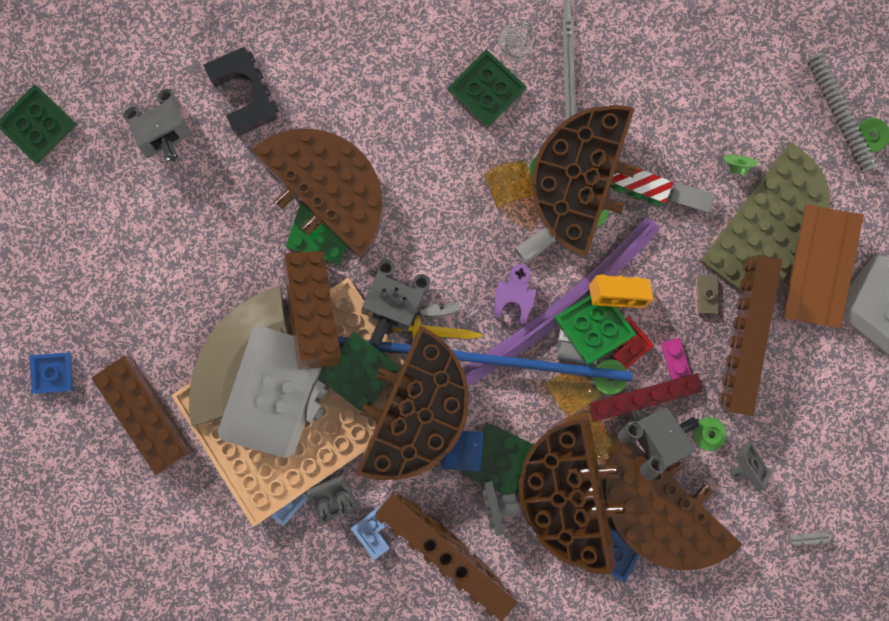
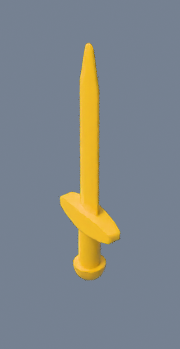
(441, 331)

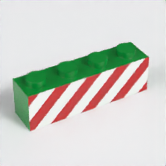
(643, 186)

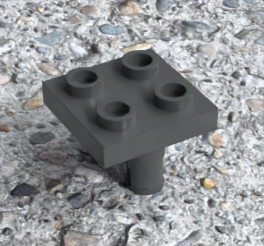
(332, 499)
(498, 507)

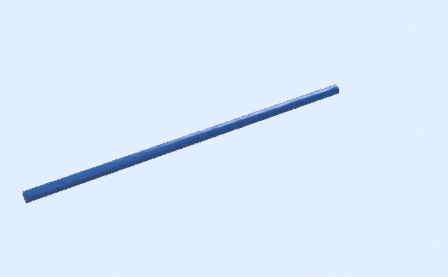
(515, 362)

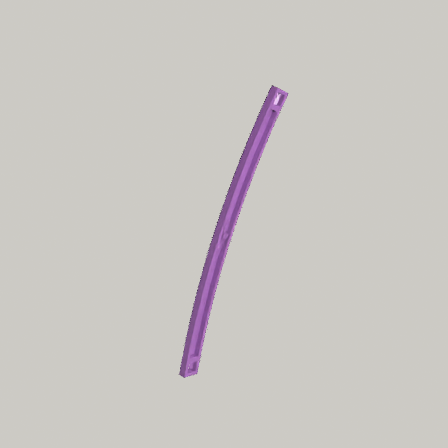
(609, 266)

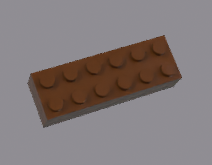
(311, 310)
(142, 414)

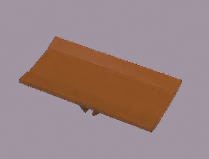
(823, 266)

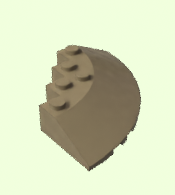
(224, 350)

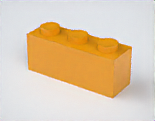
(620, 291)

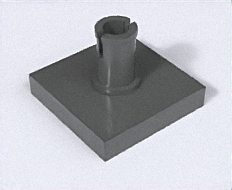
(751, 466)

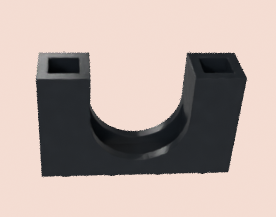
(240, 65)

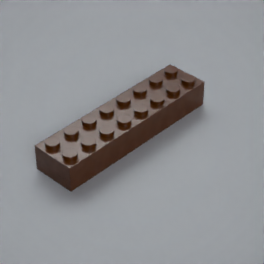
(750, 334)

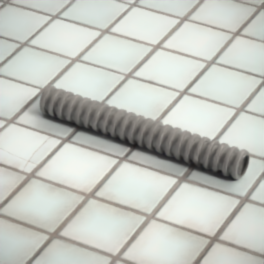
(842, 112)

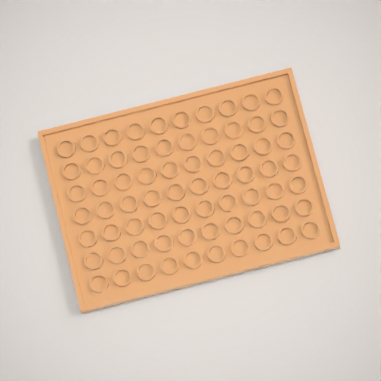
(269, 482)

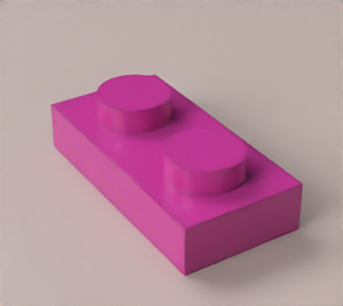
(675, 358)

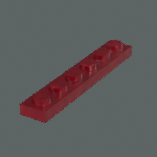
(645, 397)

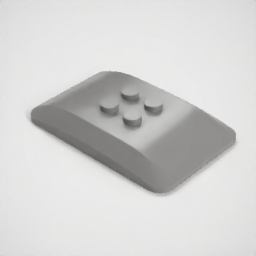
(869, 302)
(268, 396)

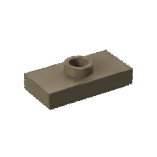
(707, 294)

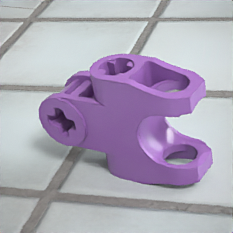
(515, 292)

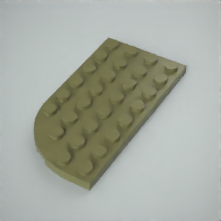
(770, 217)

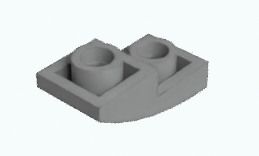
(692, 197)
(432, 310)
(314, 409)

